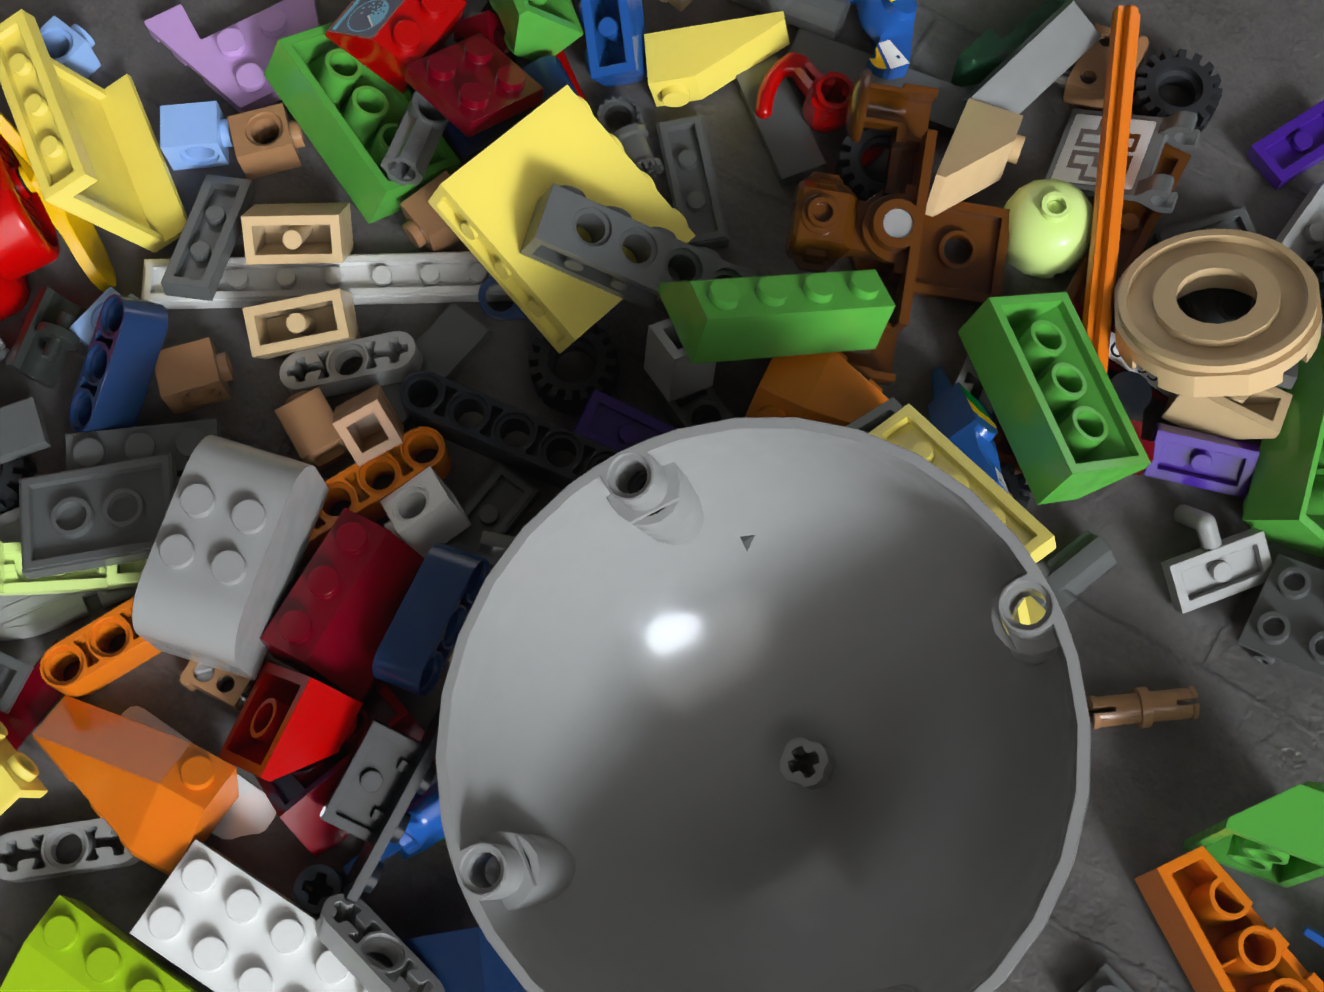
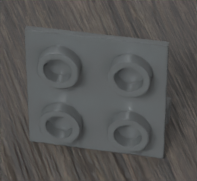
(1289, 617)

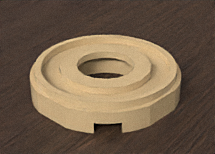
(1223, 357)

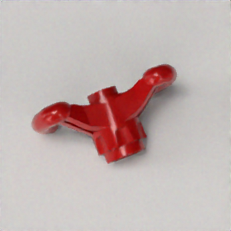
(824, 96)

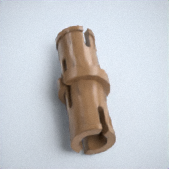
(1143, 707)

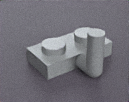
(1218, 566)

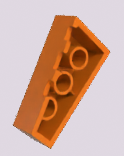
(1218, 932)

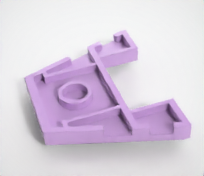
(237, 56)

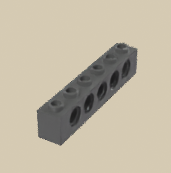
(555, 242)

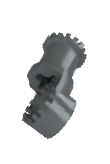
(631, 136)

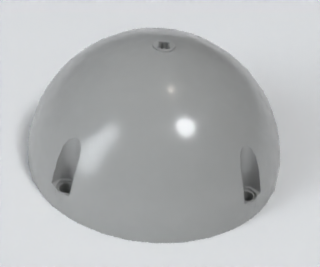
(652, 688)

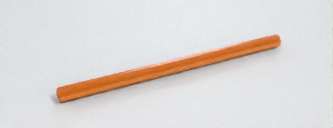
(1111, 179)

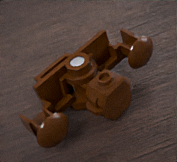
(891, 226)

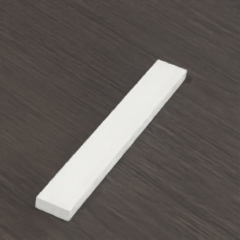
(369, 277)

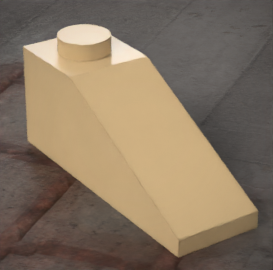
(976, 154)

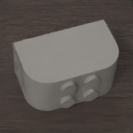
(227, 554)

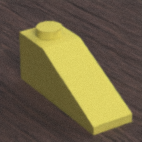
(702, 58)

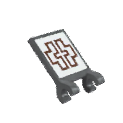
(1079, 151)

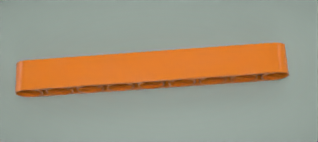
(353, 484)

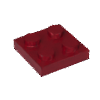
(474, 84)

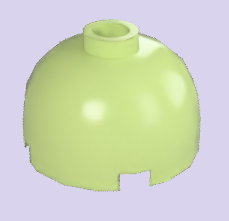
(1048, 228)

